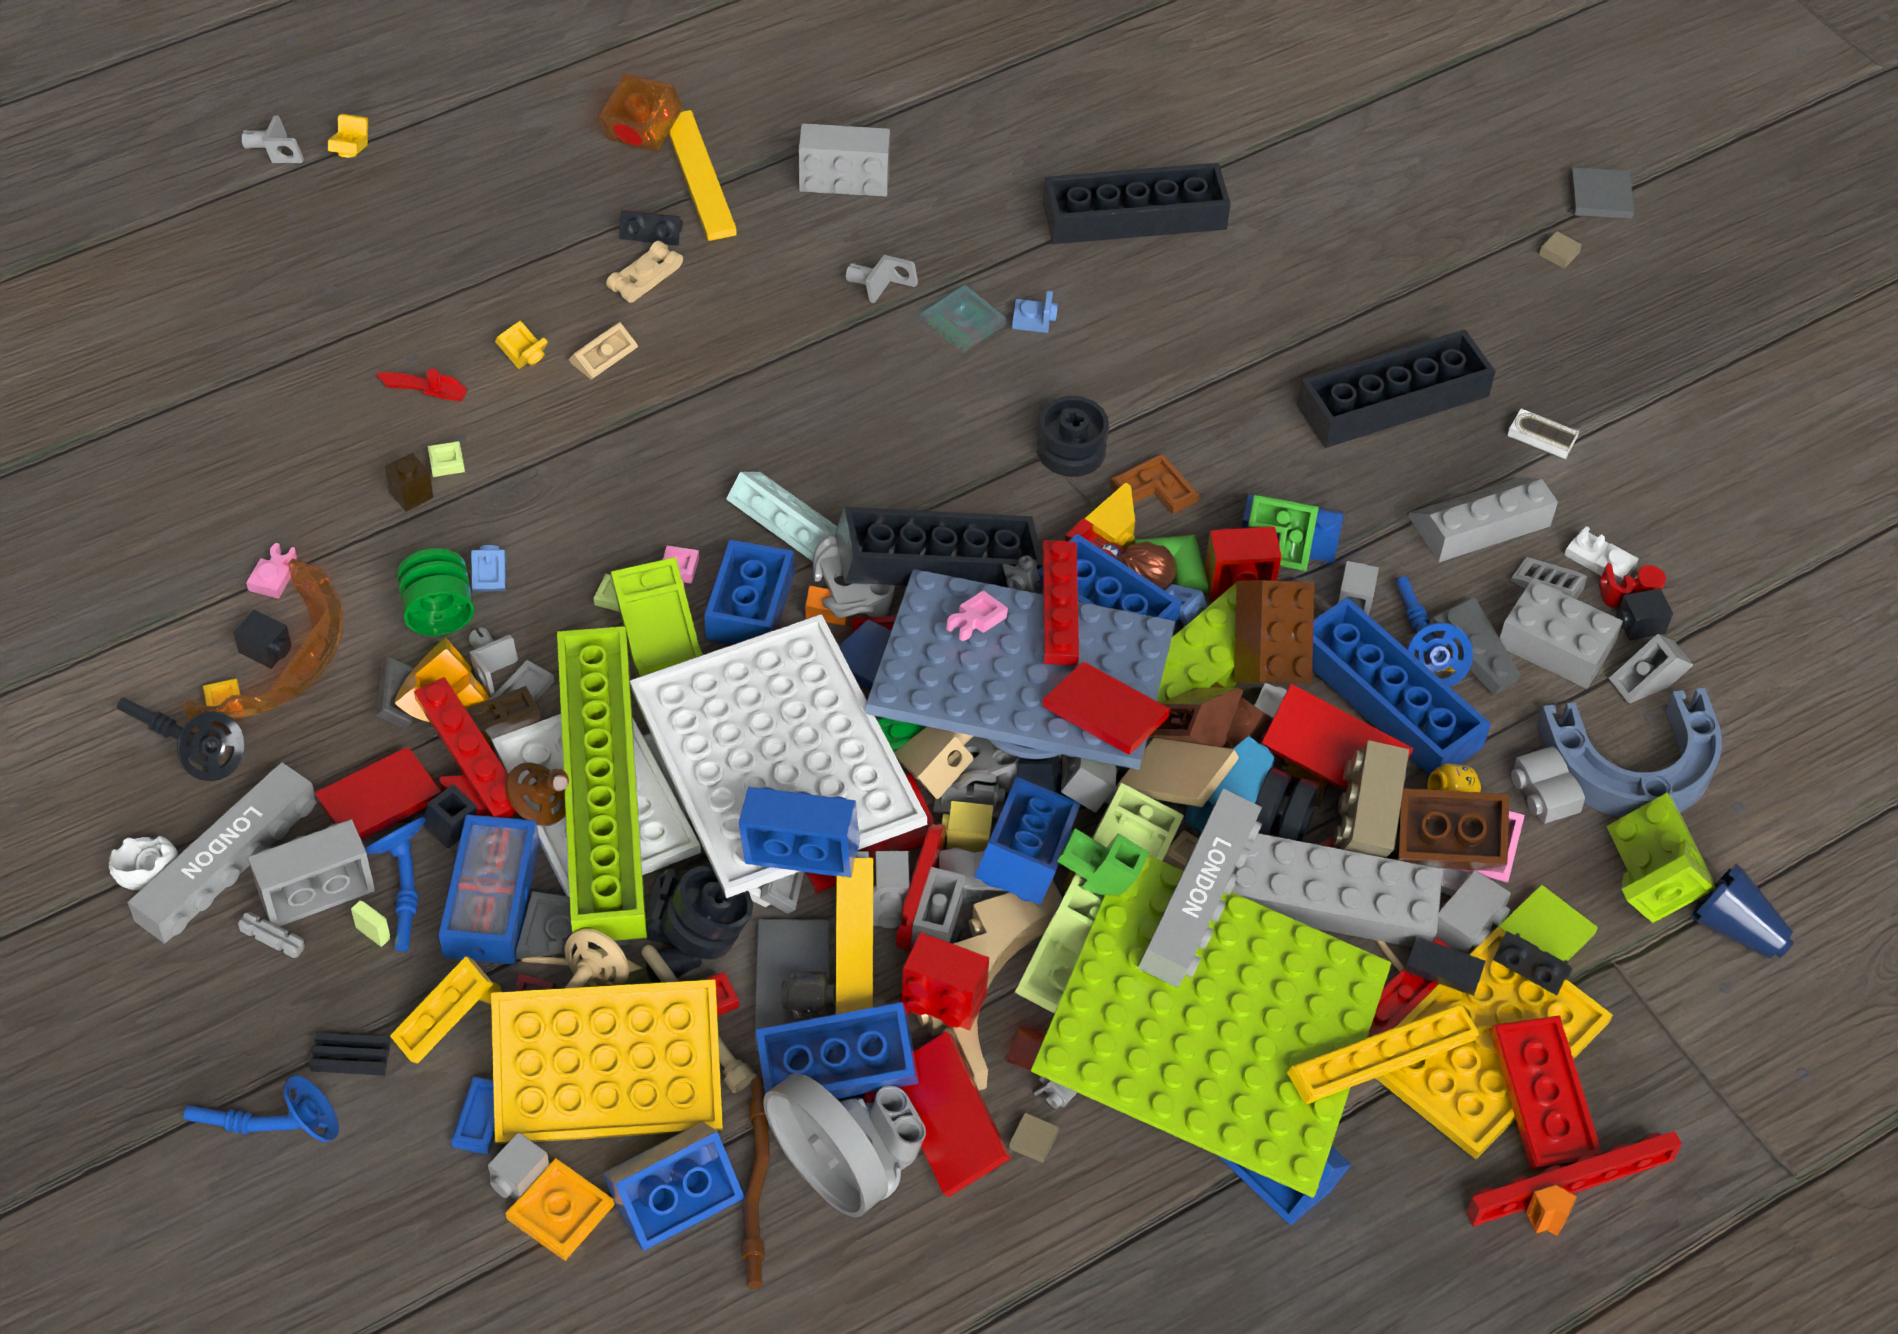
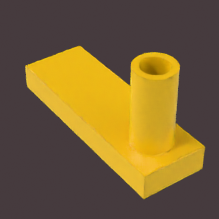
(443, 1009)

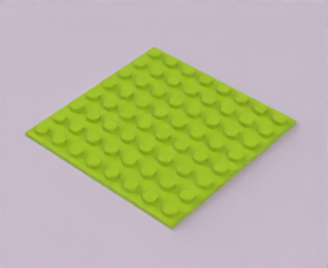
(1220, 1045)

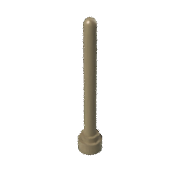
(737, 1074)

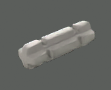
(271, 935)

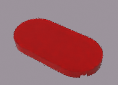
(928, 858)

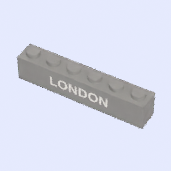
(222, 853)
(1200, 888)

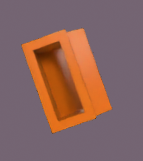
(815, 606)
(1550, 1209)

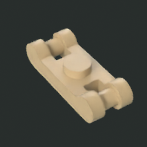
(645, 272)

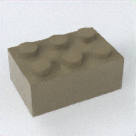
(1371, 799)

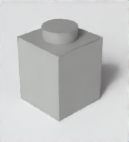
(1359, 584)
(517, 1167)

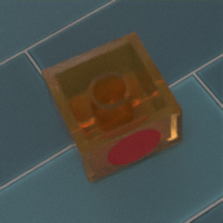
(640, 112)

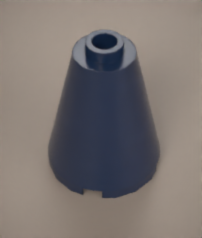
(1744, 915)

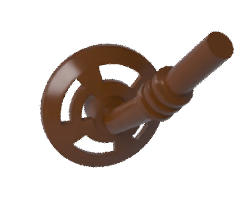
(538, 792)

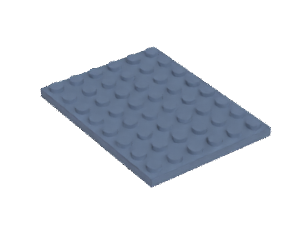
(999, 677)

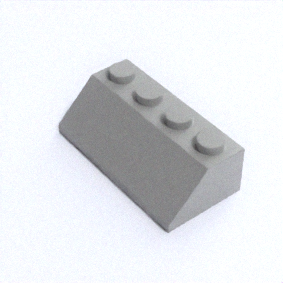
(1485, 517)

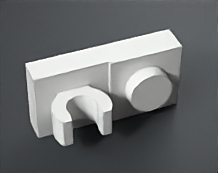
(1596, 553)

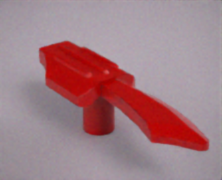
(435, 384)

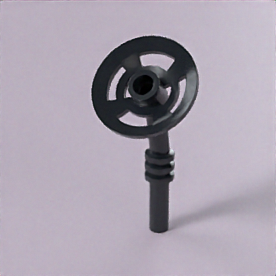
(196, 742)

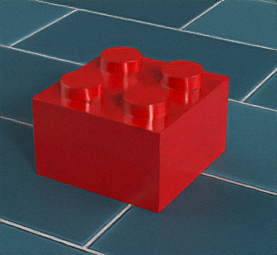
(1241, 556)
(945, 981)

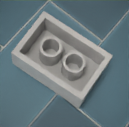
(844, 160)
(1560, 633)
(312, 873)

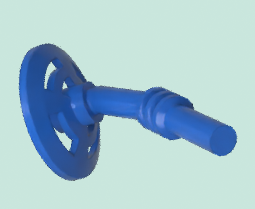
(1435, 647)
(407, 898)
(303, 1114)

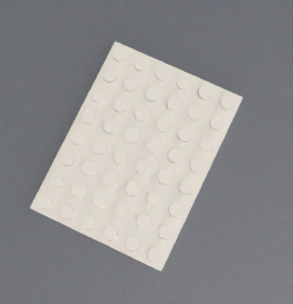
(778, 718)

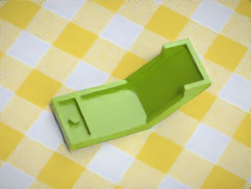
(655, 615)

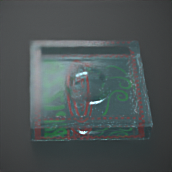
(963, 319)

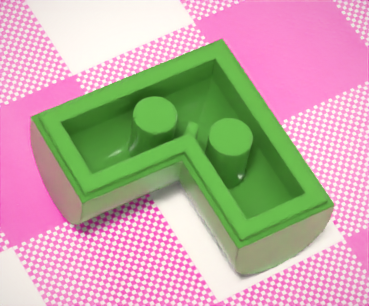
(1294, 523)
(1190, 567)

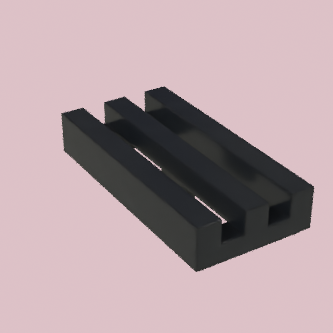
(351, 1048)

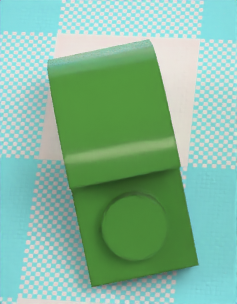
(1106, 869)

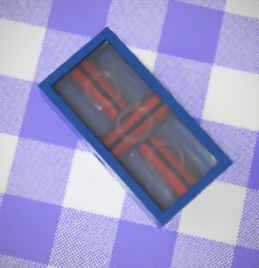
(489, 889)

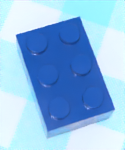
(748, 592)
(799, 831)

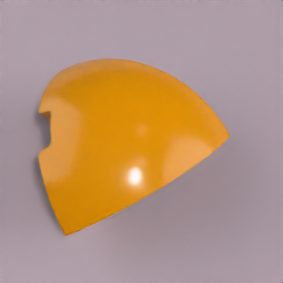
(441, 662)

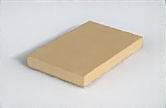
(1180, 771)

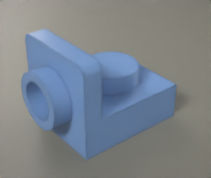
(1034, 315)
(488, 569)
(1191, 602)

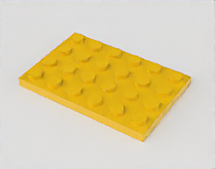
(605, 1061)
(1464, 1086)

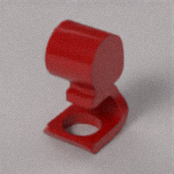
(1648, 578)

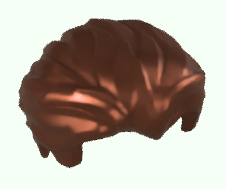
(1151, 562)

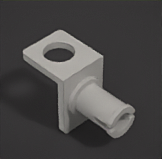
(273, 140)
(879, 277)
(490, 656)

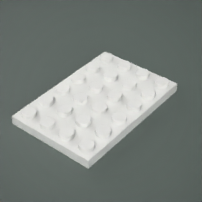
(663, 826)

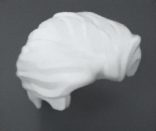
(140, 861)

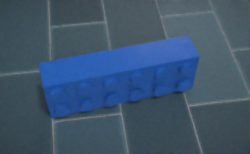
(1394, 688)

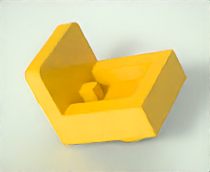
(351, 136)
(521, 345)

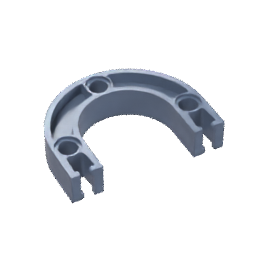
(1623, 791)

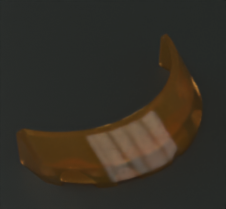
(308, 661)

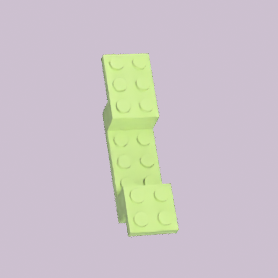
(1050, 968)

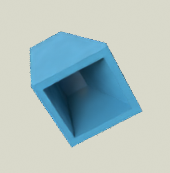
(1243, 779)

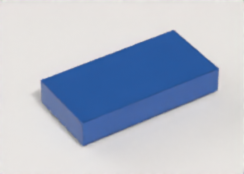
(476, 1121)

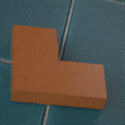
(1158, 478)

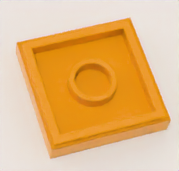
(560, 1209)

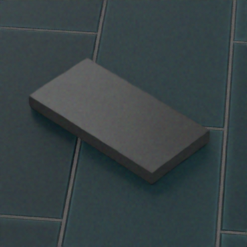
(781, 950)

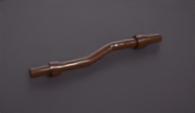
(753, 1247)

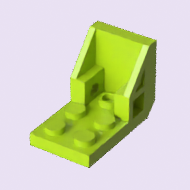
(1660, 859)

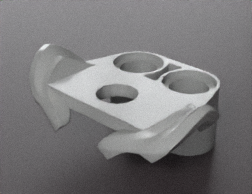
(851, 599)
(989, 766)
(887, 1125)

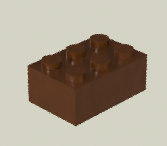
(1274, 632)
(1454, 829)

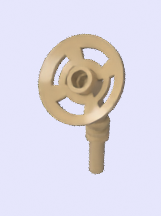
(594, 961)

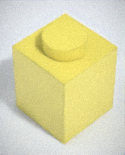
(968, 826)

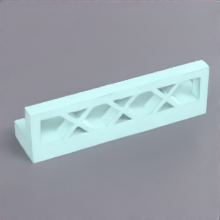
(780, 512)

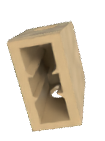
(935, 758)

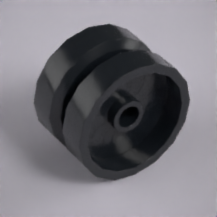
(1072, 436)
(1289, 813)
(701, 917)

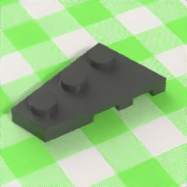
(1490, 659)
(548, 927)

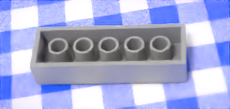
(1342, 890)

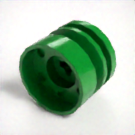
(435, 592)

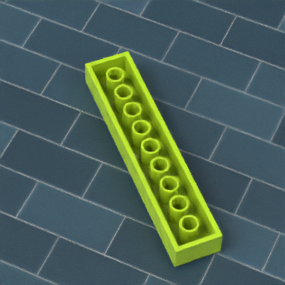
(602, 783)

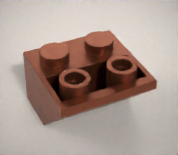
(1200, 716)

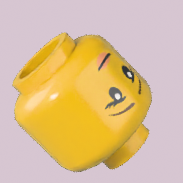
(1454, 778)

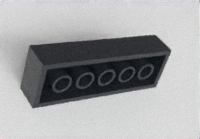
(1136, 203)
(1395, 388)
(891, 543)

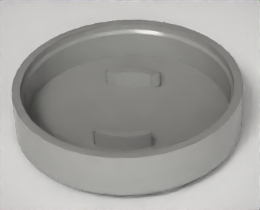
(825, 1144)

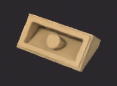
(603, 351)

